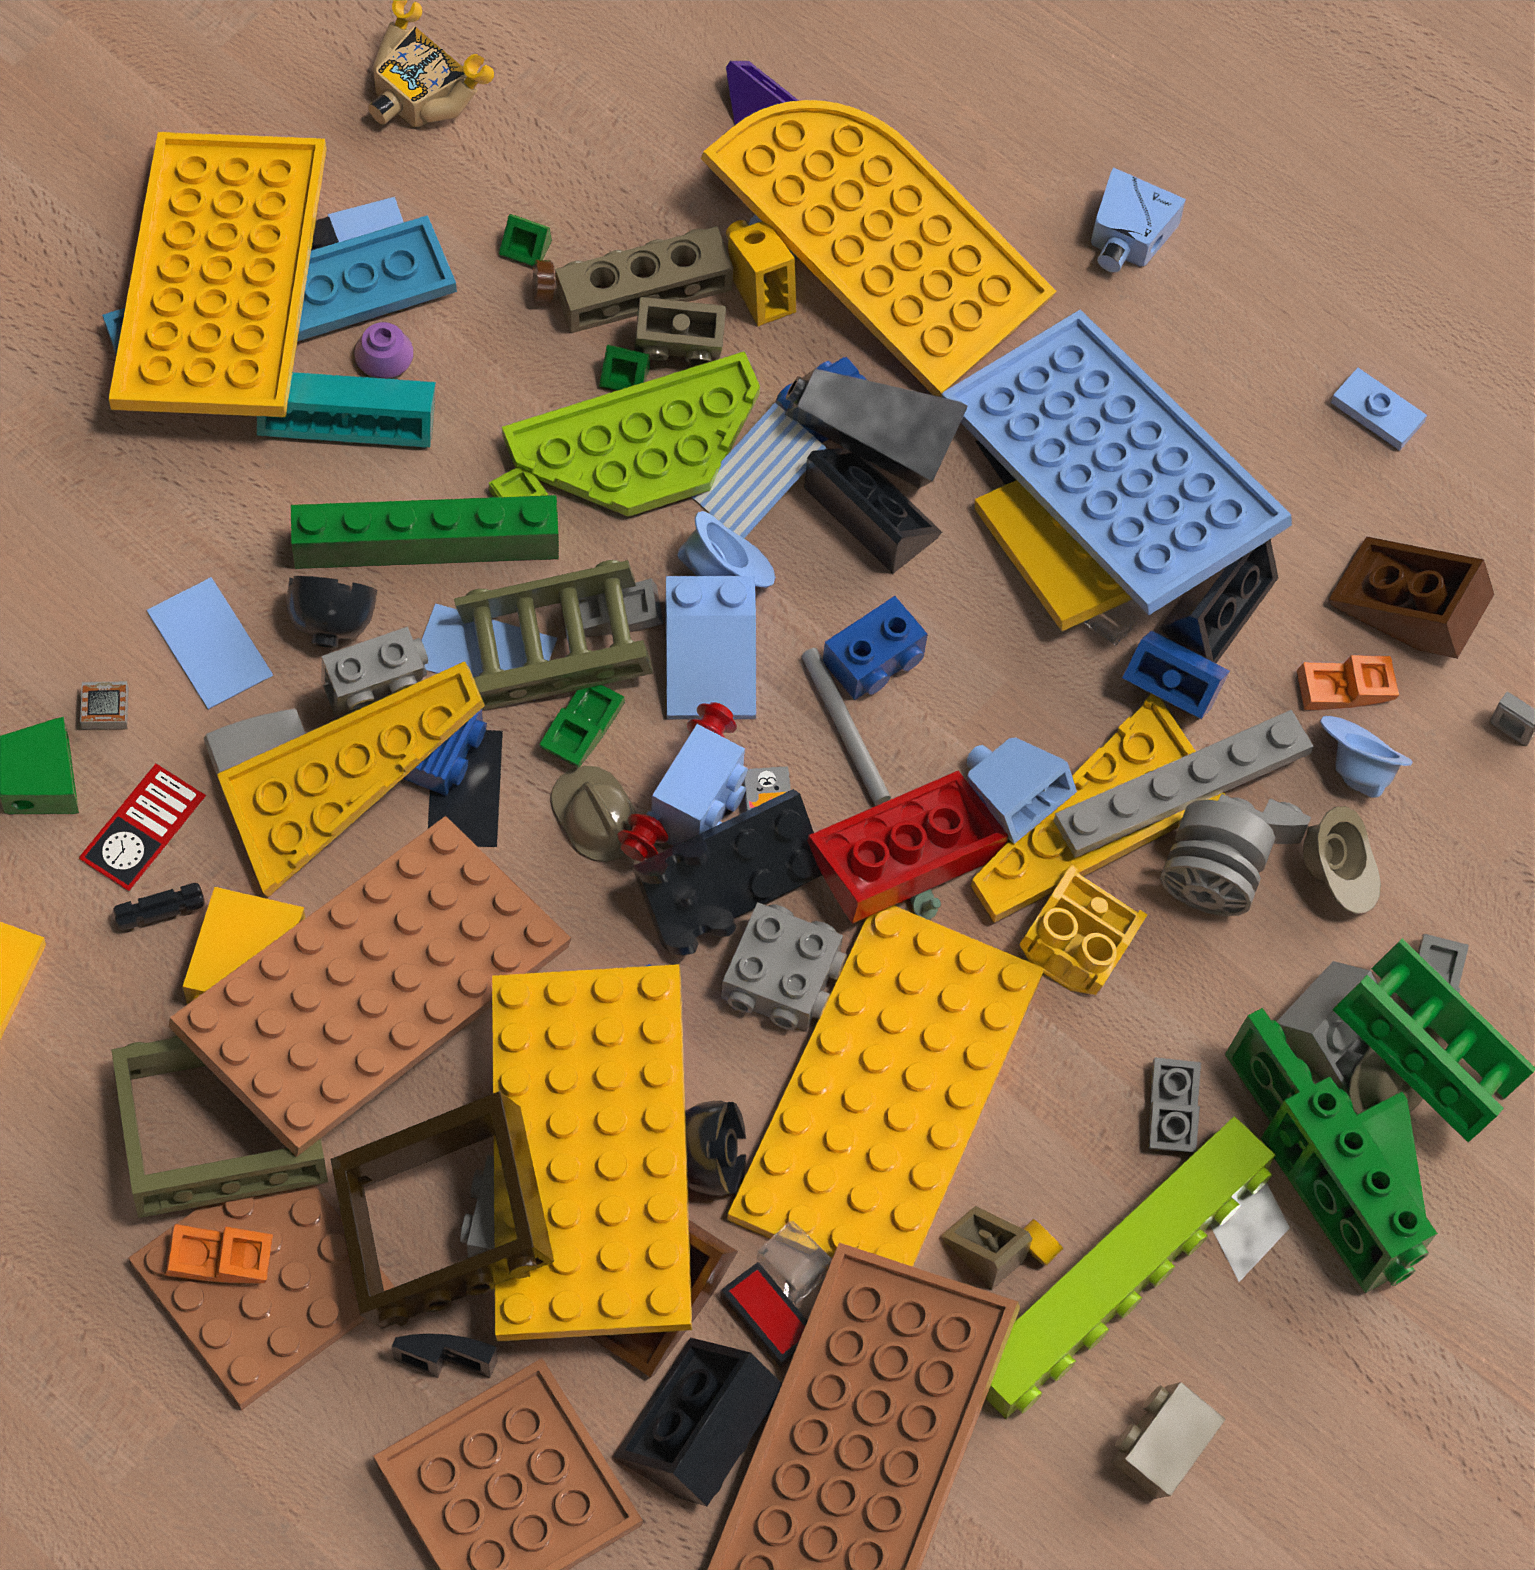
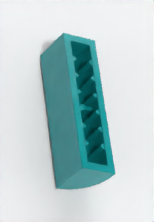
(355, 410)

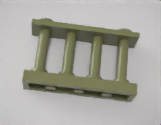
(581, 666)

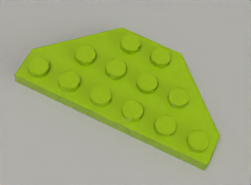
(643, 440)

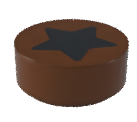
(543, 281)

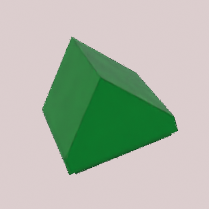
(525, 240)
(623, 368)

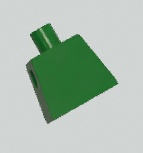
(38, 770)

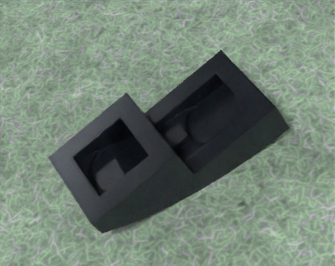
(431, 1351)

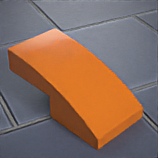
(1347, 684)
(218, 1256)

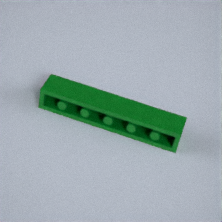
(424, 532)

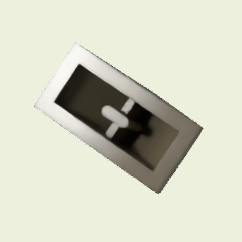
(988, 1245)

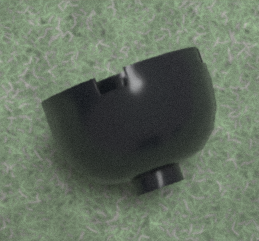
(329, 608)
(713, 1148)

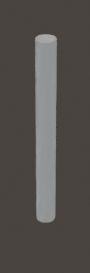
(846, 726)

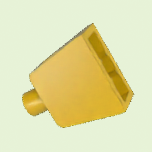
(760, 252)

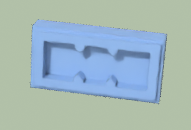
(1378, 408)

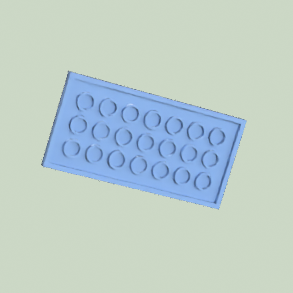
(1117, 462)

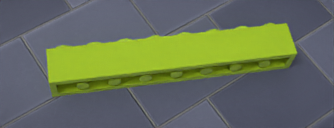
(1126, 1262)

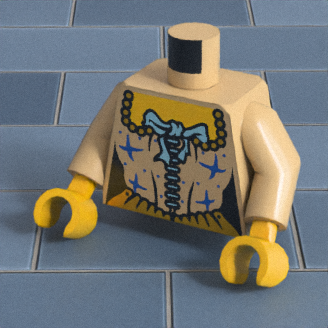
(419, 77)

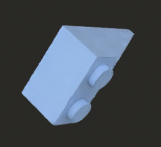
(710, 644)

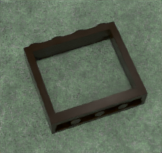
(418, 1145)

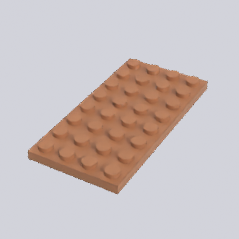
(367, 985)
(868, 1421)

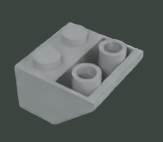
(1319, 1033)

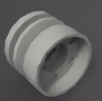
(1217, 857)

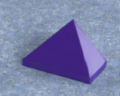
(752, 90)

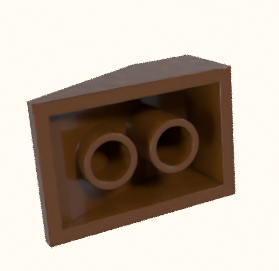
(1415, 594)
(708, 1265)

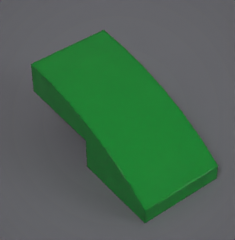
(582, 724)

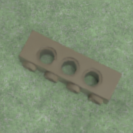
(588, 306)

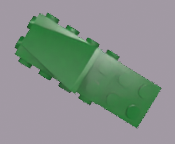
(1363, 1157)

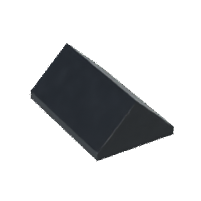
(868, 506)
(1220, 606)

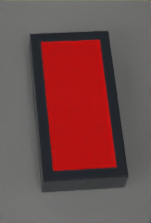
(766, 1312)

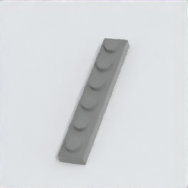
(1182, 783)

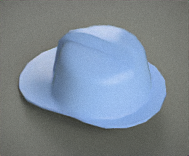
(721, 552)
(1362, 757)

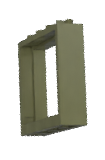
(205, 1182)

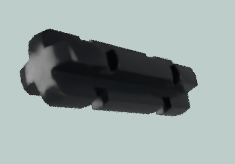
(159, 906)

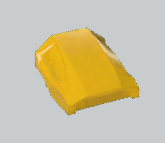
(1080, 934)

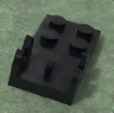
(727, 871)

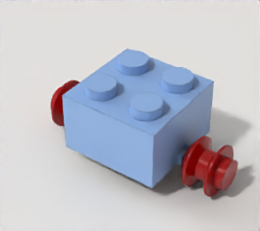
(695, 789)

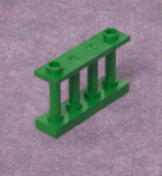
(1417, 1056)

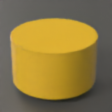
(1043, 1245)

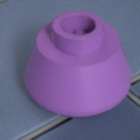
(383, 351)

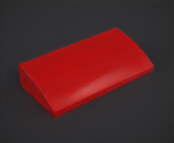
(906, 846)

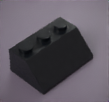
(700, 1420)

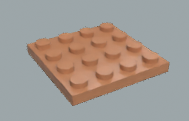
(269, 1329)
(509, 1481)

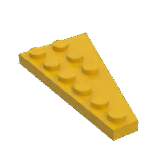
(321, 782)
(1039, 860)

